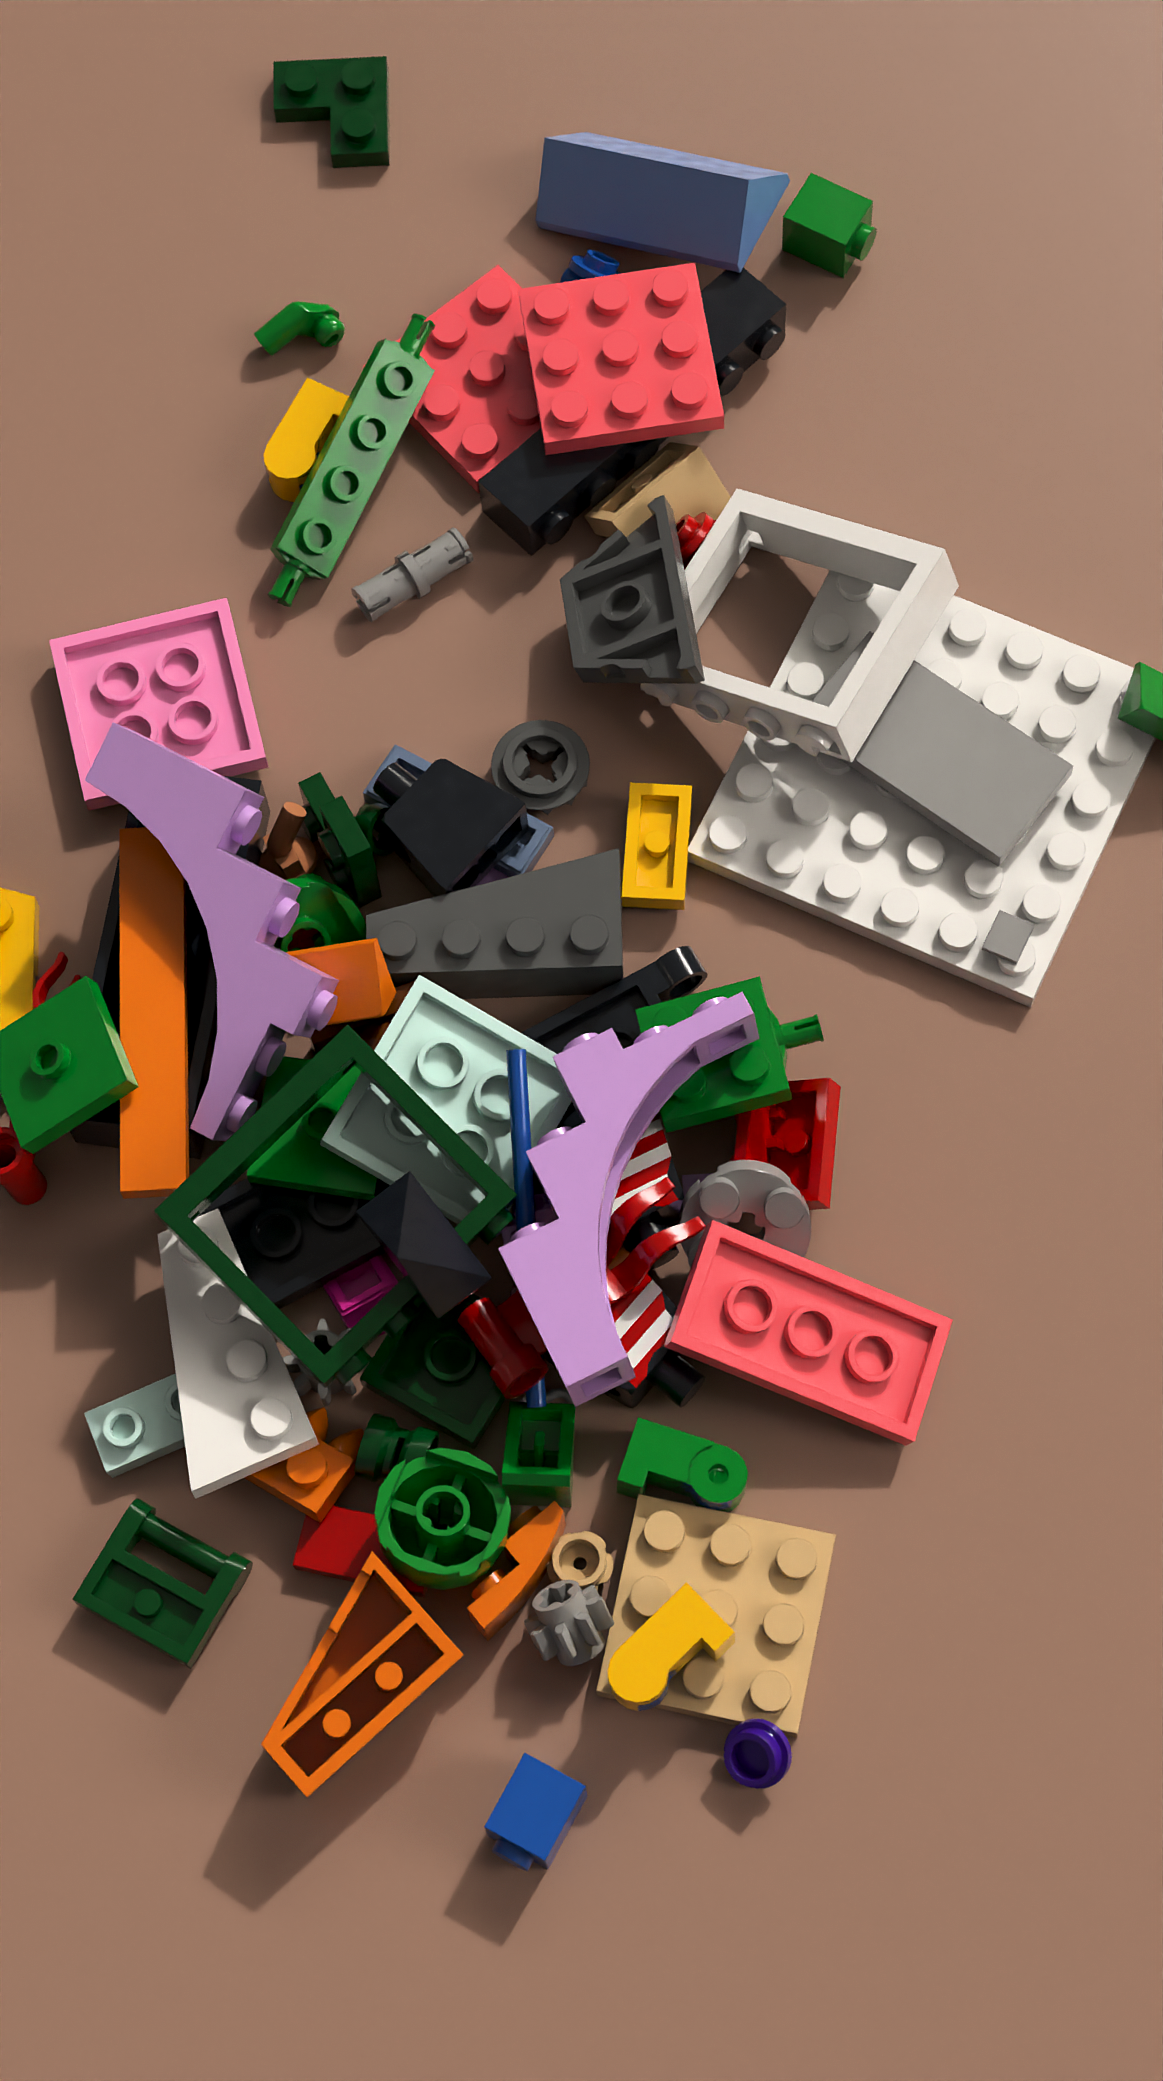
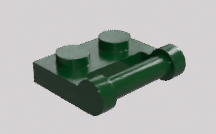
(151, 1601)

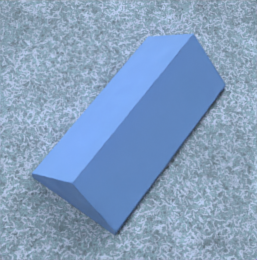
(655, 198)

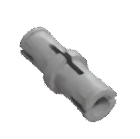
(412, 574)

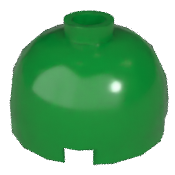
(442, 1518)

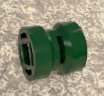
(387, 1445)

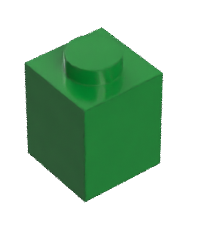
(828, 226)

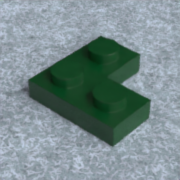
(346, 92)
(342, 840)

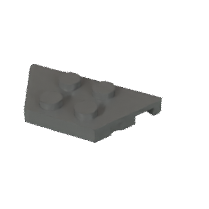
(633, 608)

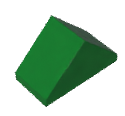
(539, 1454)

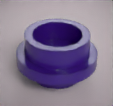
(757, 1753)

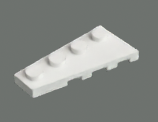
(228, 1370)

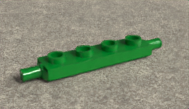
(352, 460)

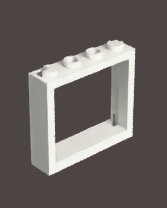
(839, 545)

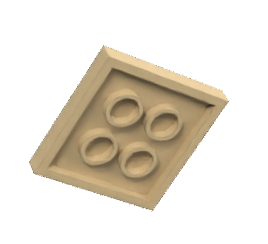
(757, 1578)

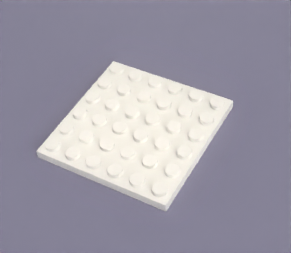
(877, 867)

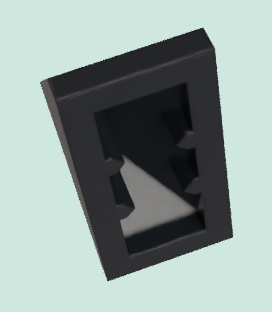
(423, 1245)

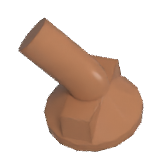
(285, 851)

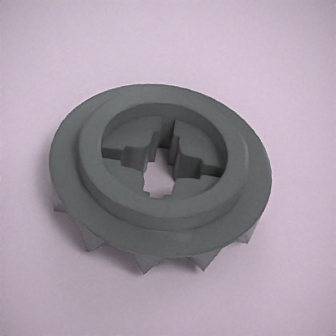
(545, 742)

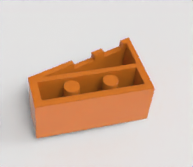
(359, 1679)

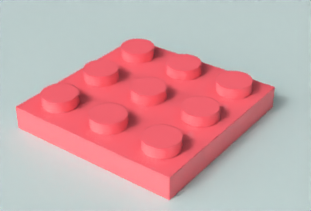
(621, 359)
(482, 383)

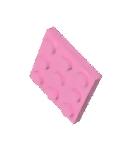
(167, 679)

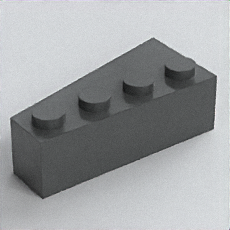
(513, 936)

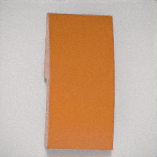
(529, 1551)

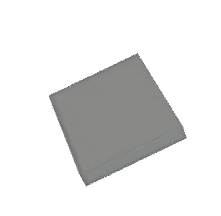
(1008, 937)

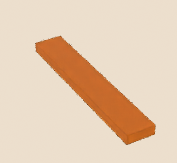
(153, 1017)

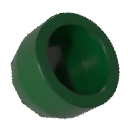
(370, 817)

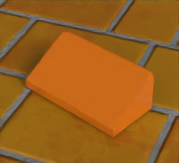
(363, 977)

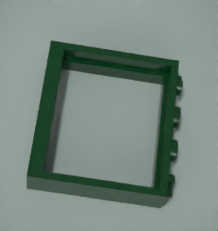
(260, 1133)

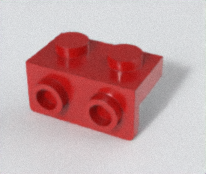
(796, 1137)

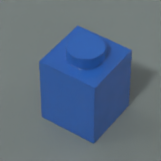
(534, 1814)

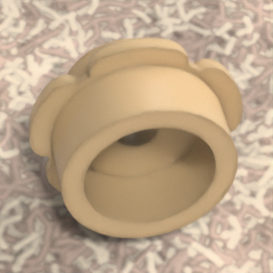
(585, 1546)

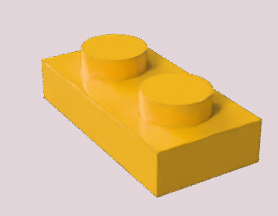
(656, 846)

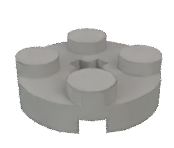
(753, 1189)

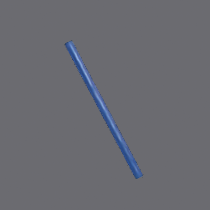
(522, 1168)

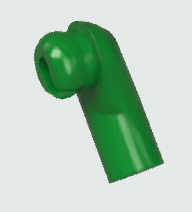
(301, 319)

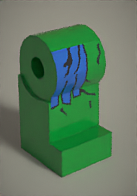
(682, 1464)

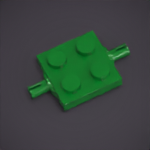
(742, 1079)

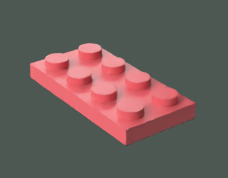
(809, 1333)

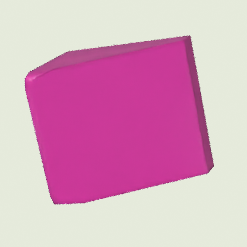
(360, 1290)

